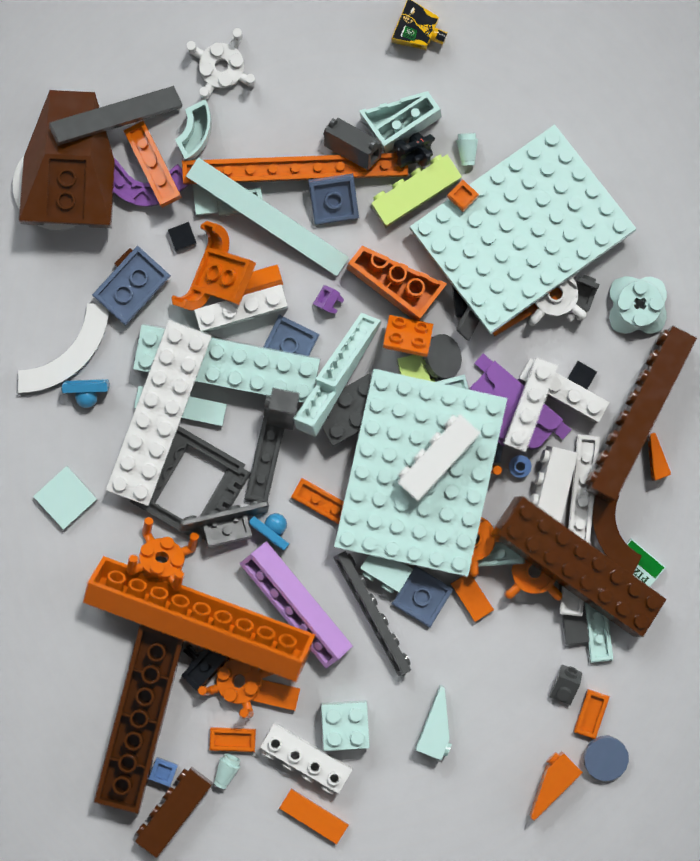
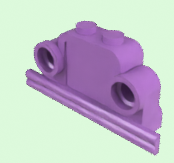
(501, 383)

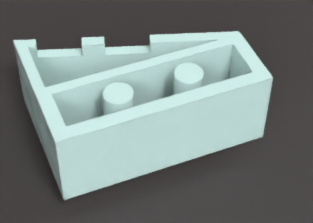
(401, 118)

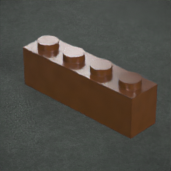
(173, 812)

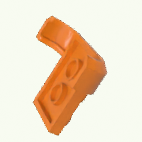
(218, 273)

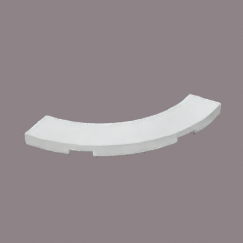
(73, 359)

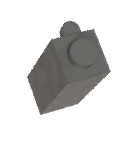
(352, 143)

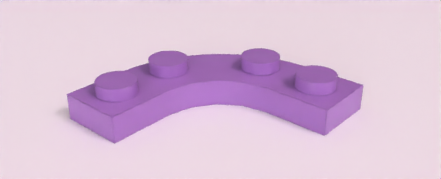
(138, 192)

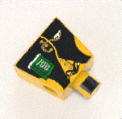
(417, 27)

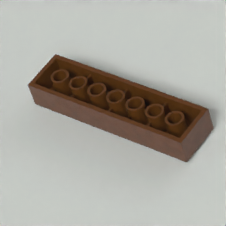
(639, 417)
(578, 566)
(139, 720)

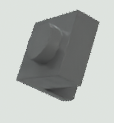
(586, 291)
(566, 684)

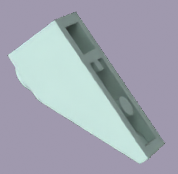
(435, 733)

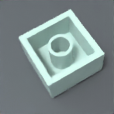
(345, 725)

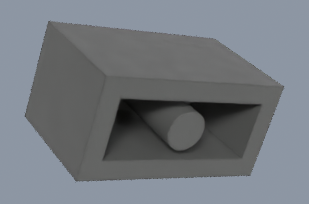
(281, 408)

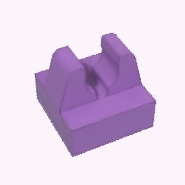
(327, 298)

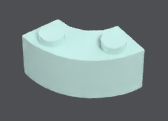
(197, 130)

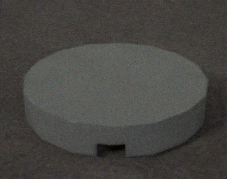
(443, 357)

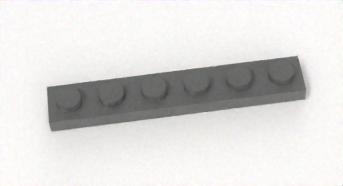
(376, 620)

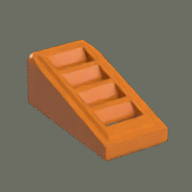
(658, 463)

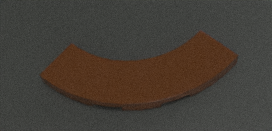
(609, 536)

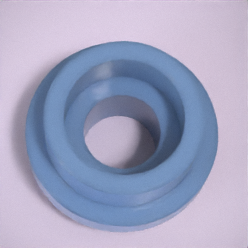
(512, 466)

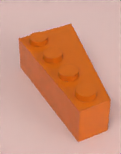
(396, 282)

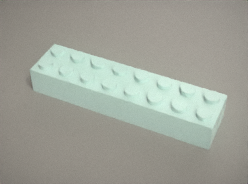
(240, 365)

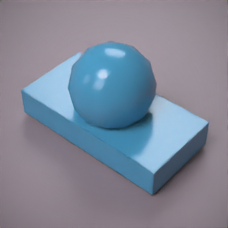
(85, 390)
(272, 529)

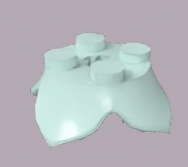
(625, 317)

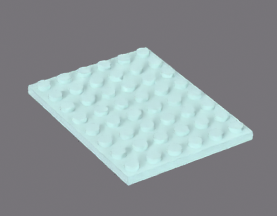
(526, 232)
(380, 513)

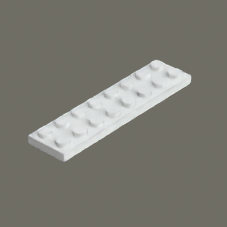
(158, 412)

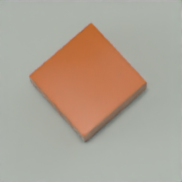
(463, 195)

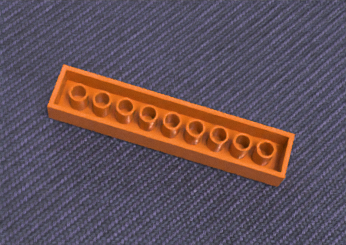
(200, 619)

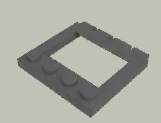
(223, 493)

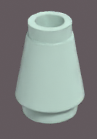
(467, 148)
(226, 770)

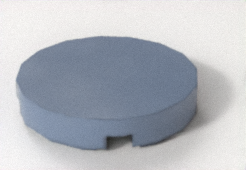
(606, 758)

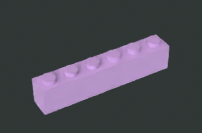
(295, 603)

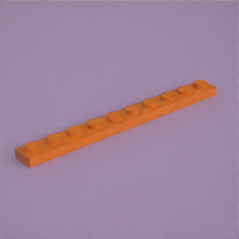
(298, 168)

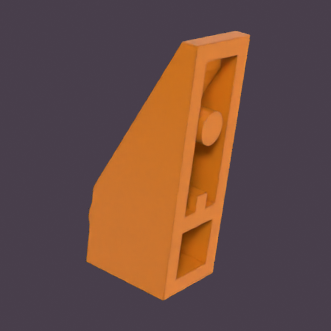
(555, 780)

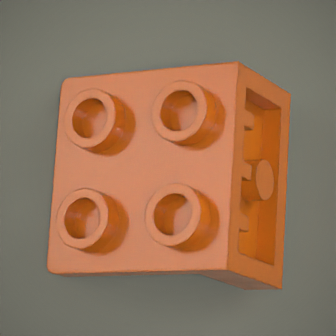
(408, 335)

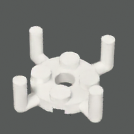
(219, 52)
(559, 307)

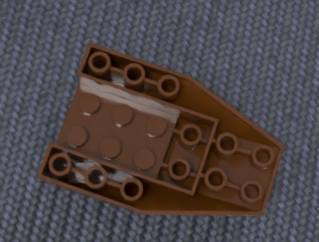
(71, 179)

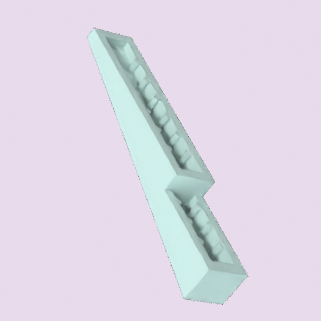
(336, 375)

